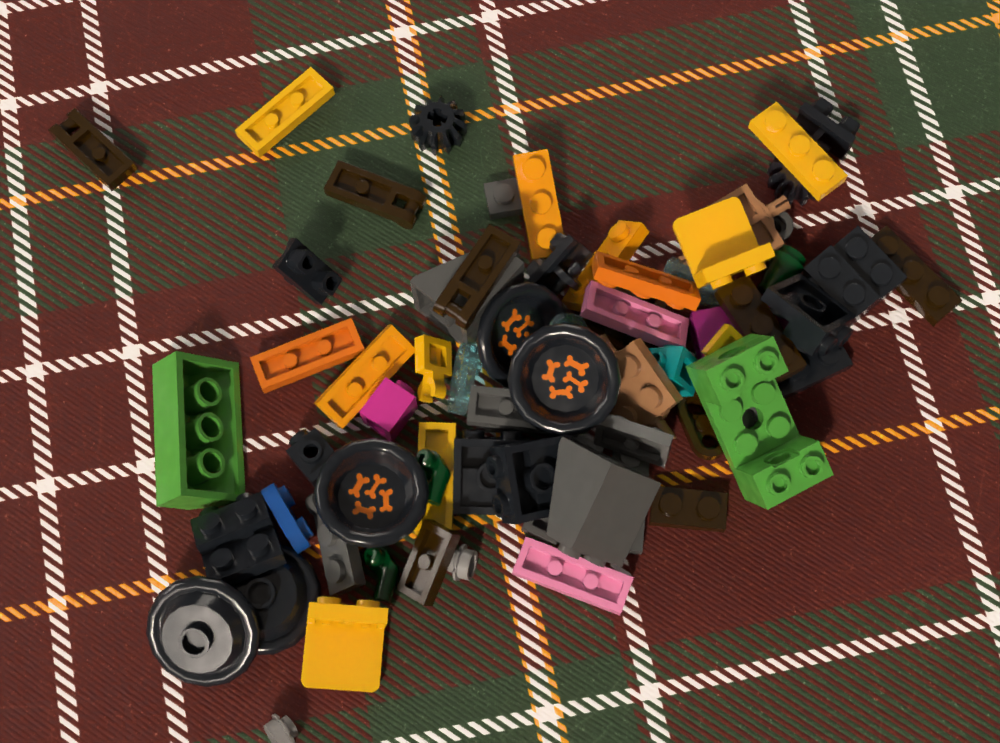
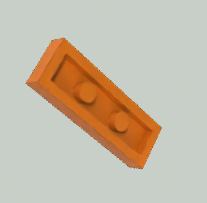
(645, 281)
(307, 355)

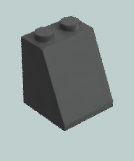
(430, 284)
(597, 504)

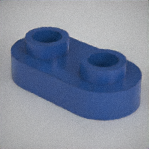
(295, 529)

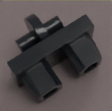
(824, 131)
(561, 265)
(307, 272)

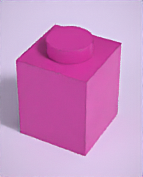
(389, 408)

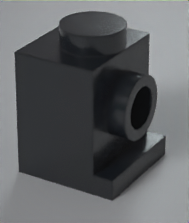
(301, 445)

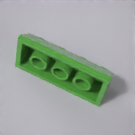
(197, 431)

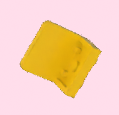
(720, 243)
(343, 645)

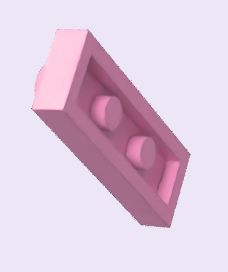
(633, 316)
(572, 576)

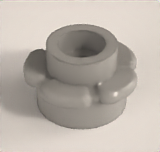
(463, 563)
(281, 729)

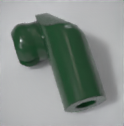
(436, 473)
(385, 570)

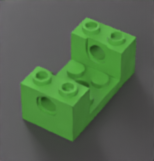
(771, 456)

